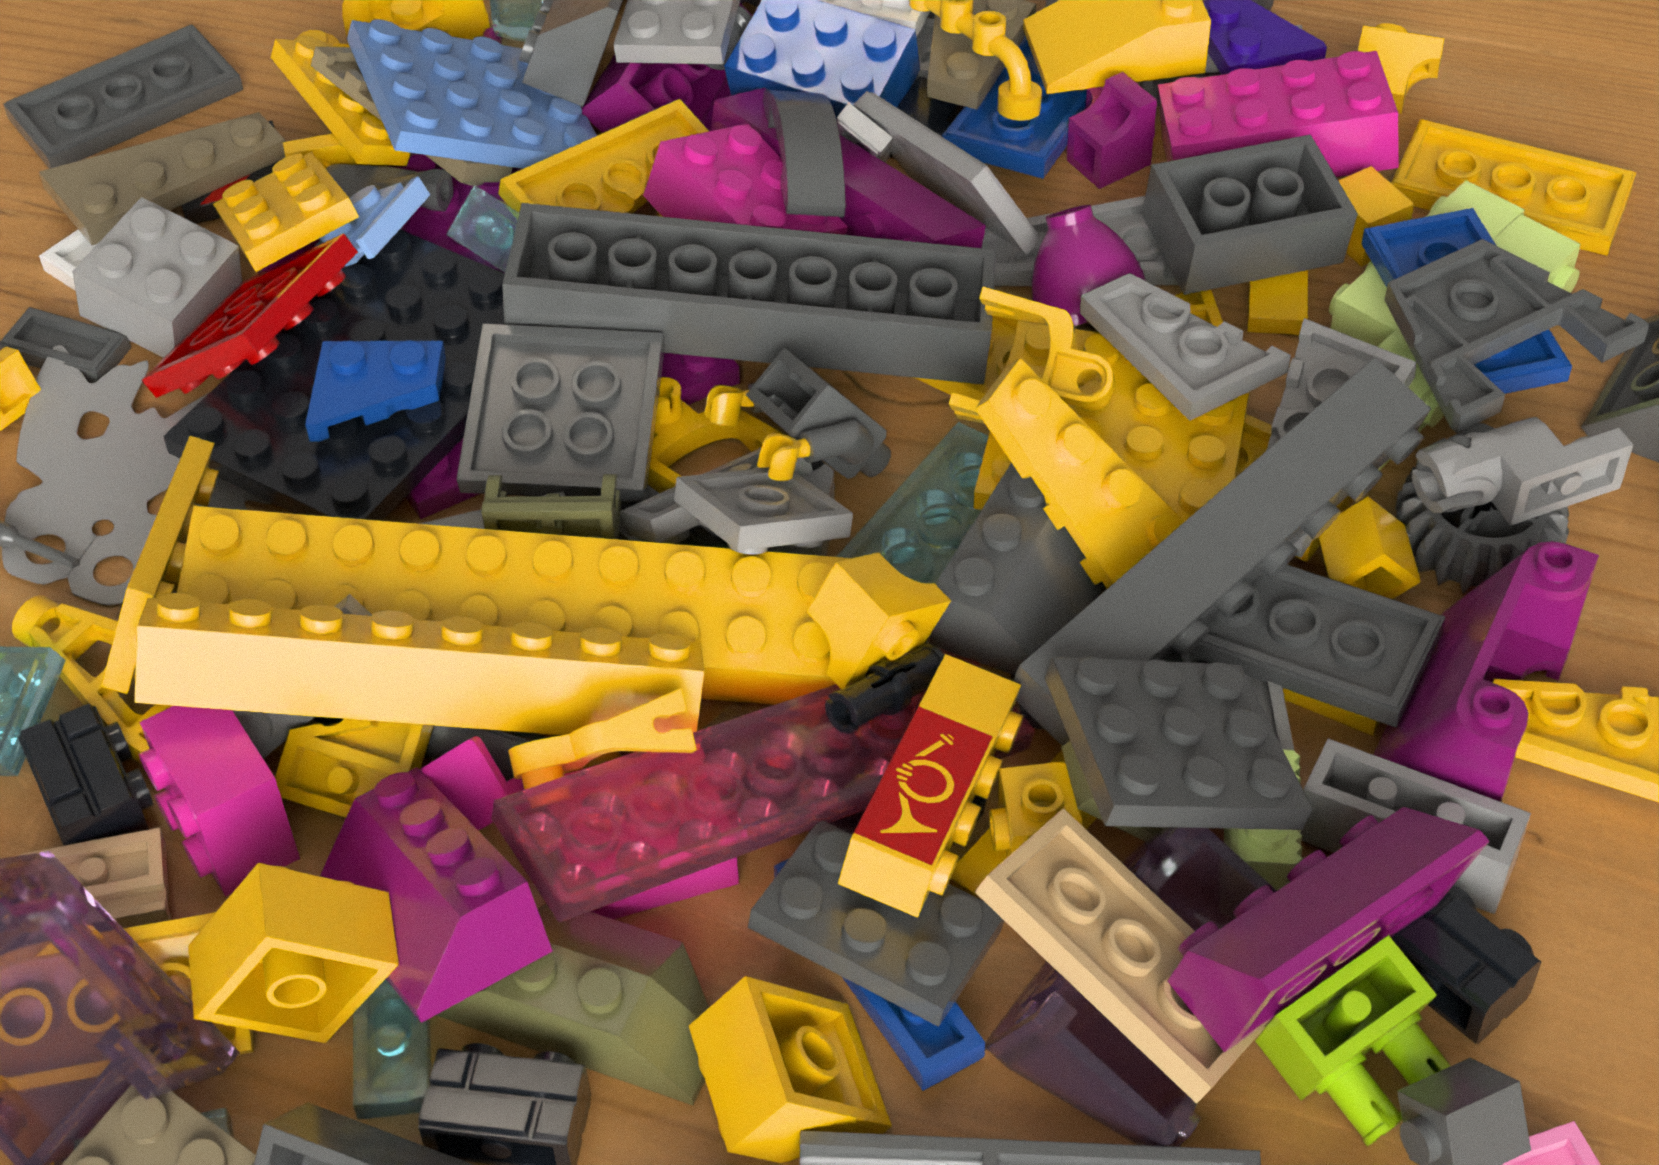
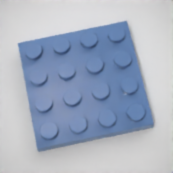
(461, 97)

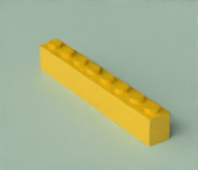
(405, 667)

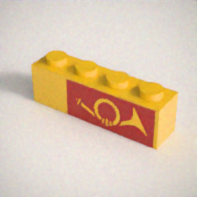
(930, 787)

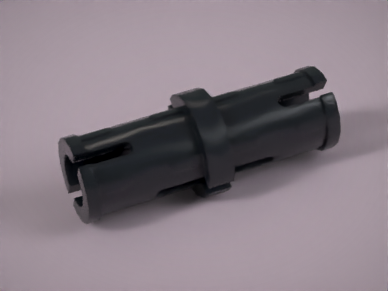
(884, 689)

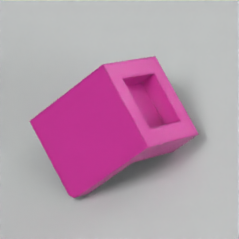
(471, 780)

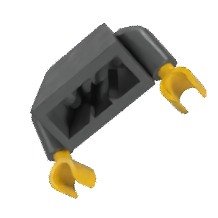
(809, 410)

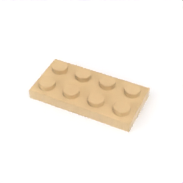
(1110, 944)

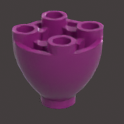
(1077, 258)

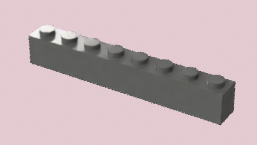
(1238, 534)

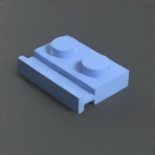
(380, 216)

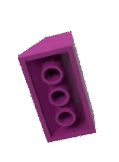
(638, 88)
(453, 897)
(1319, 920)

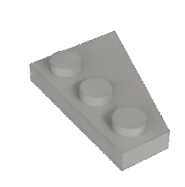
(1177, 351)

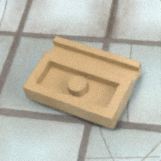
(122, 874)

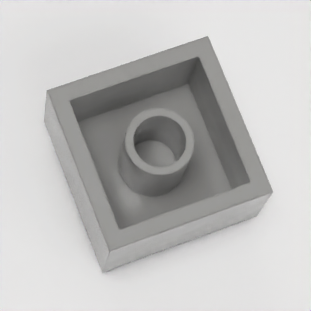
(155, 277)

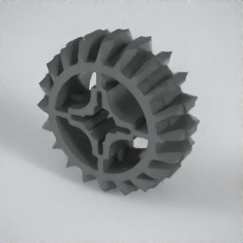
(1471, 541)

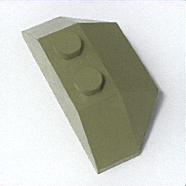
(603, 999)

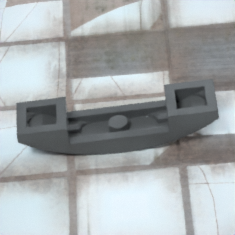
(809, 151)

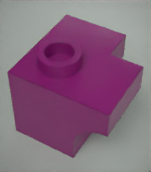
(1113, 132)

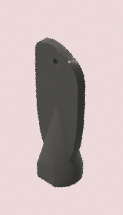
(356, 177)

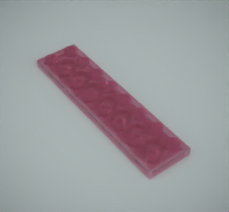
(678, 813)

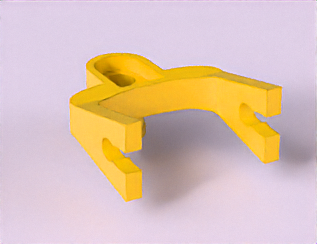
(1065, 366)
(683, 430)
(600, 742)

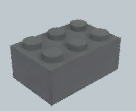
(1248, 214)

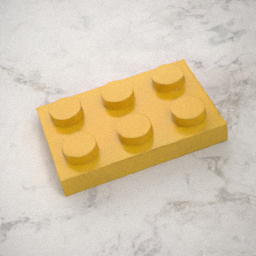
(284, 209)

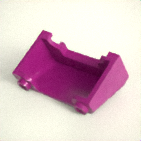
(1503, 629)

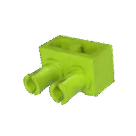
(1330, 1029)

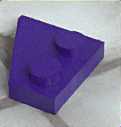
(1255, 37)

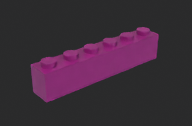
(877, 196)

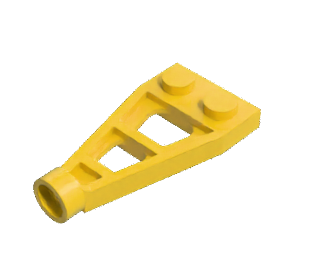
(70, 633)

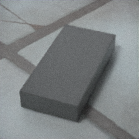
(89, 346)

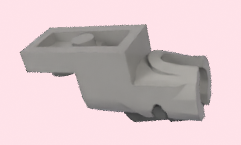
(1518, 469)

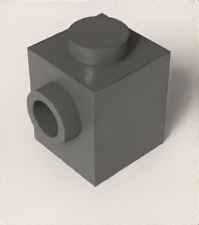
(1464, 1117)

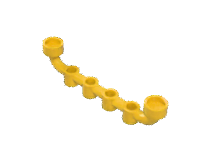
(1017, 97)

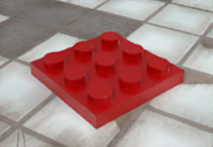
(251, 318)

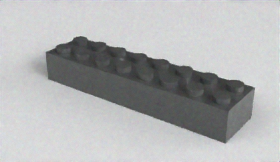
(755, 291)

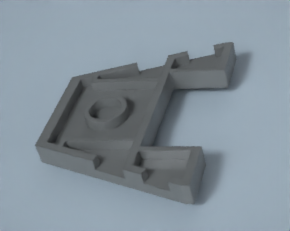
(1482, 305)

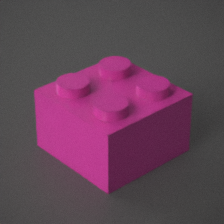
(216, 793)

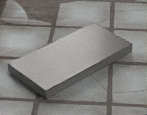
(950, 173)

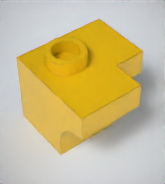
(1403, 56)
(873, 615)

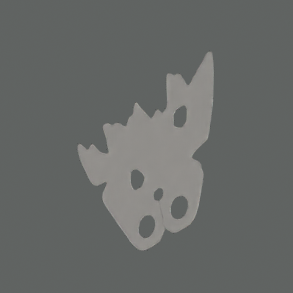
(94, 477)

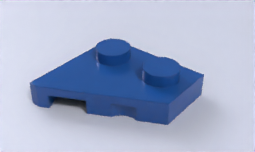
(372, 381)

